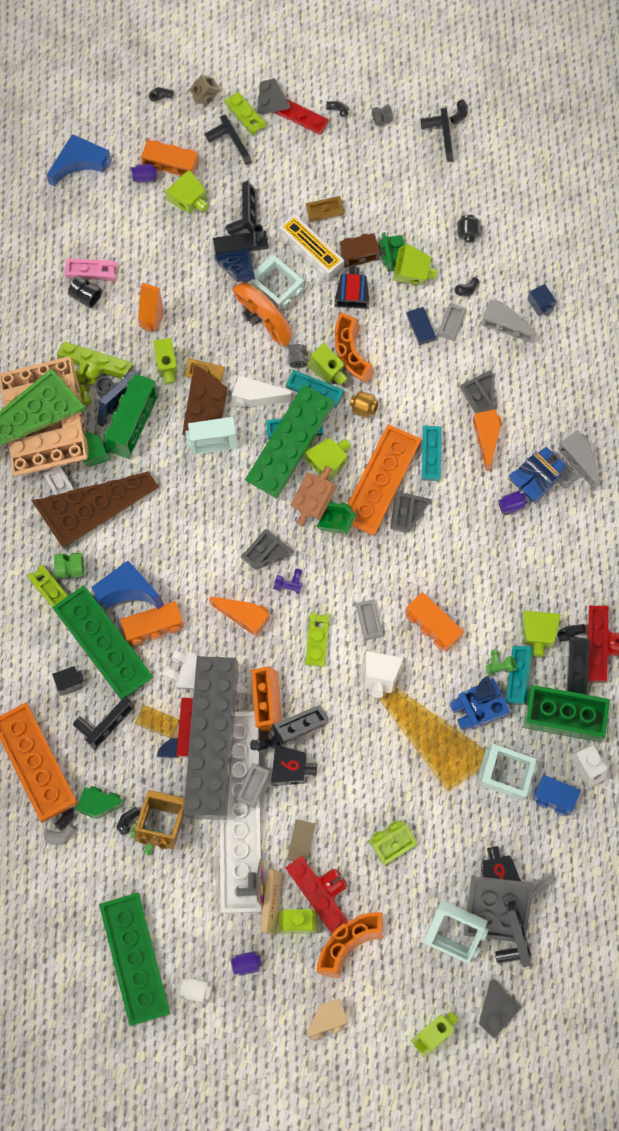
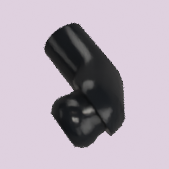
(159, 92)
(337, 105)
(462, 112)
(467, 289)
(571, 631)
(261, 743)
(67, 817)
(122, 825)

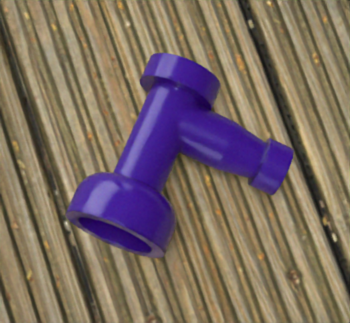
(294, 585)

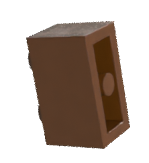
(359, 250)

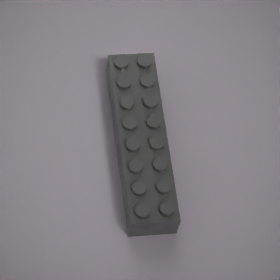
(211, 738)

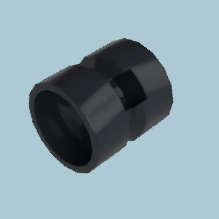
(86, 292)

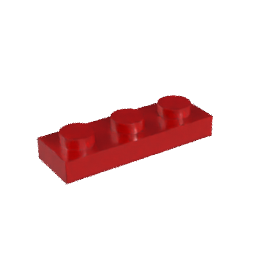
(304, 117)
(184, 727)

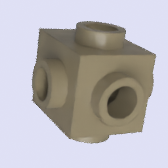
(204, 89)

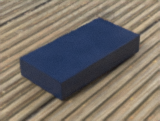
(421, 325)

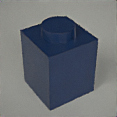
(542, 300)

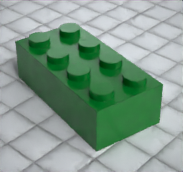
(131, 416)
(566, 713)

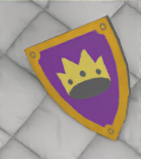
(252, 890)

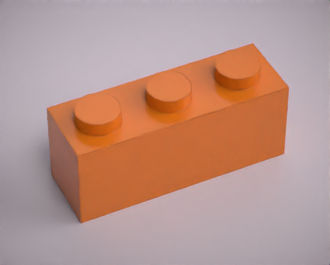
(169, 157)
(433, 622)
(152, 624)
(266, 697)

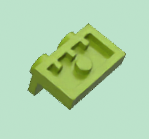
(392, 841)

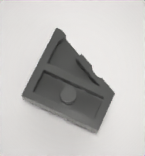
(271, 97)
(479, 392)
(407, 510)
(266, 550)
(497, 1009)

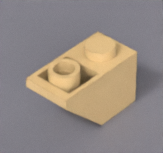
(328, 1017)

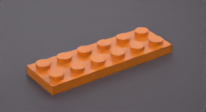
(382, 478)
(35, 763)

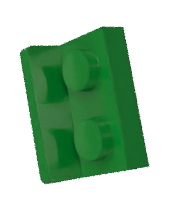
(390, 247)
(337, 518)

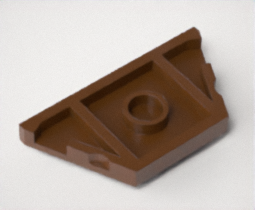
(205, 398)

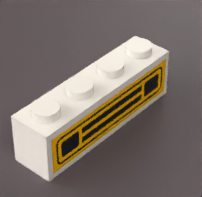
(311, 248)

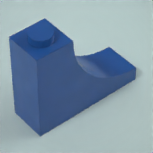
(76, 156)
(124, 585)

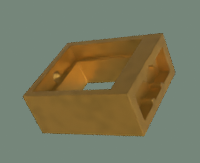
(165, 803)

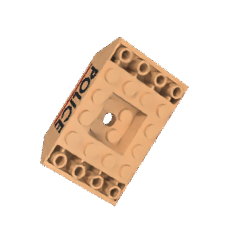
(53, 444)

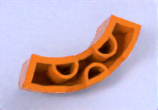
(258, 303)
(345, 344)
(346, 939)

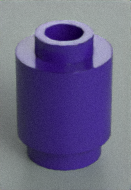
(144, 173)
(512, 502)
(246, 963)

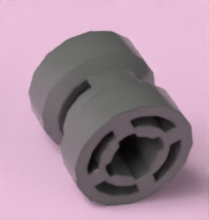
(382, 114)
(298, 357)
(103, 384)

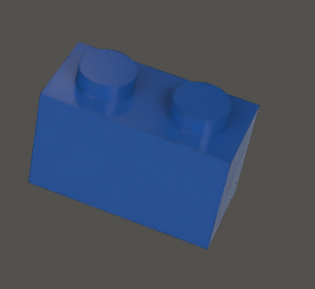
(556, 795)

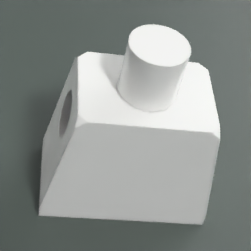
(381, 672)
(589, 765)

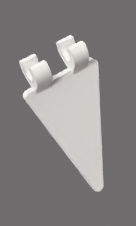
(186, 677)

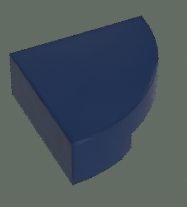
(484, 689)
(168, 749)

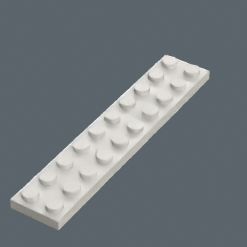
(241, 831)

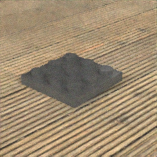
(490, 899)

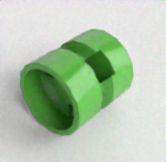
(69, 565)

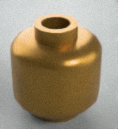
(364, 404)

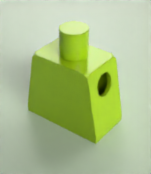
(187, 194)
(413, 266)
(165, 355)
(327, 365)
(328, 454)
(539, 630)
(298, 921)
(430, 1037)

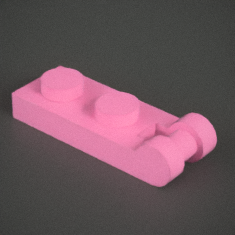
(91, 269)

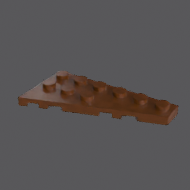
(86, 508)

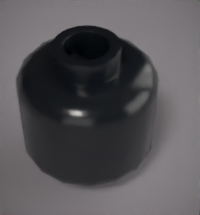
(468, 228)

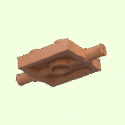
(313, 495)

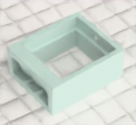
(266, 269)
(211, 435)
(487, 767)
(449, 946)

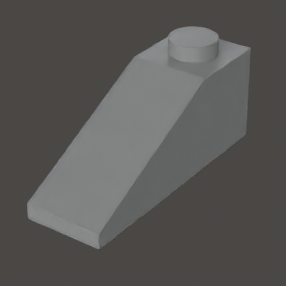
(505, 320)
(579, 454)

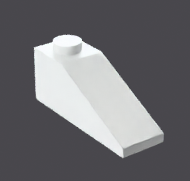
(256, 393)

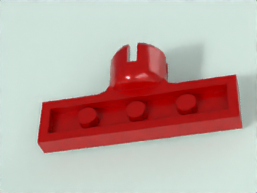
(602, 643)
(320, 891)

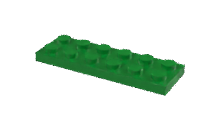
(290, 441)
(102, 642)
(134, 959)

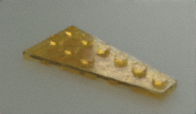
(443, 748)

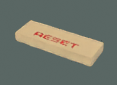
(271, 902)

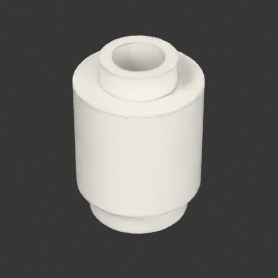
(195, 990)

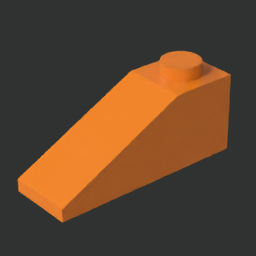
(150, 308)
(487, 429)
(245, 614)

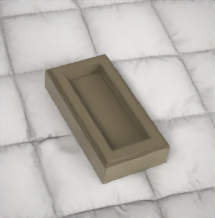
(301, 840)

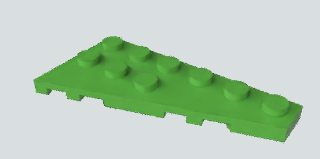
(37, 407)

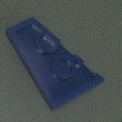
(237, 265)
(109, 402)

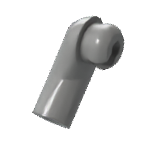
(59, 838)

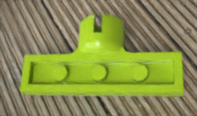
(93, 363)

